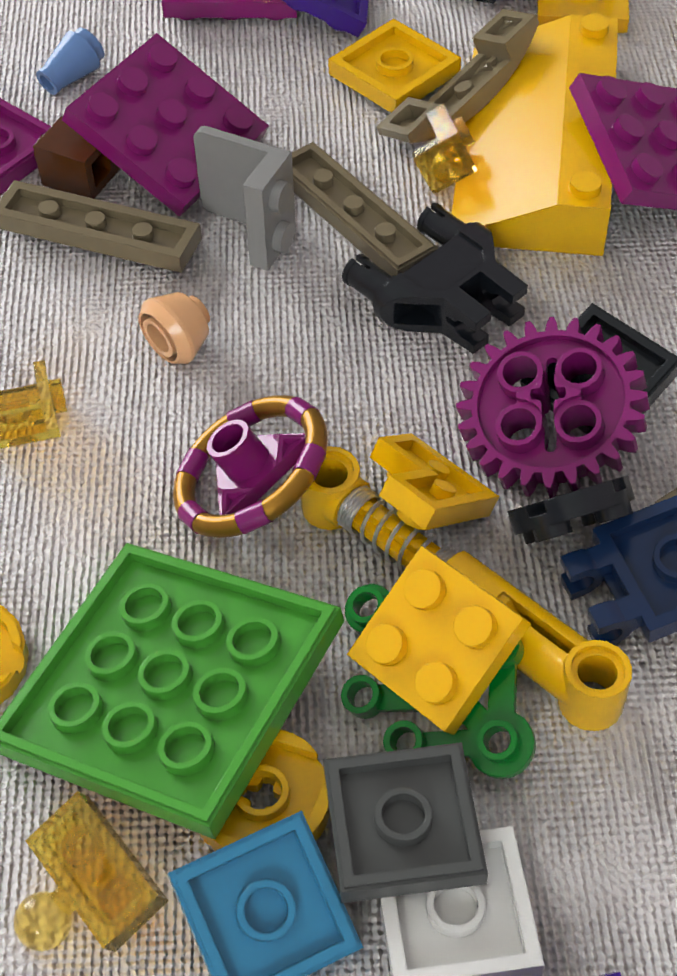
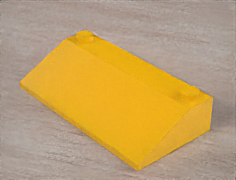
(533, 154)

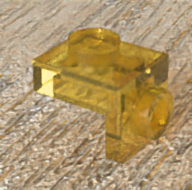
(447, 156)

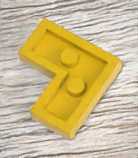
(427, 485)

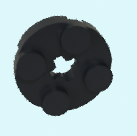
(593, 504)

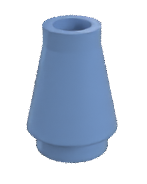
(71, 60)

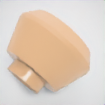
(175, 326)

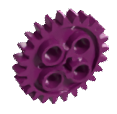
(606, 402)

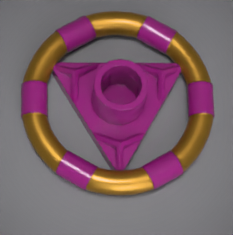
(250, 466)

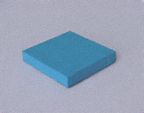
(266, 905)

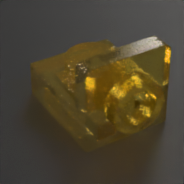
(31, 411)

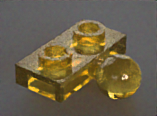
(93, 876)

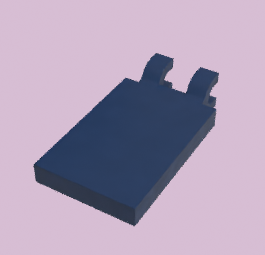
(639, 568)

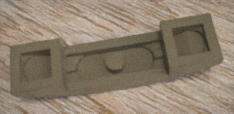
(500, 50)

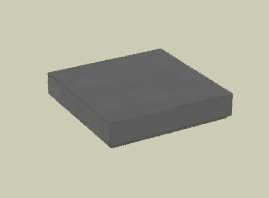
(403, 822)

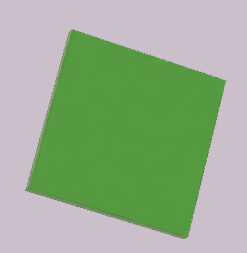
(169, 686)

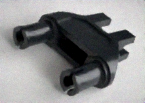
(447, 290)

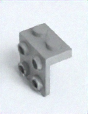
(251, 186)

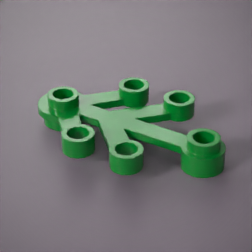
(480, 722)

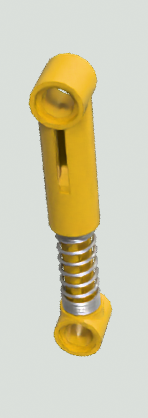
(553, 651)

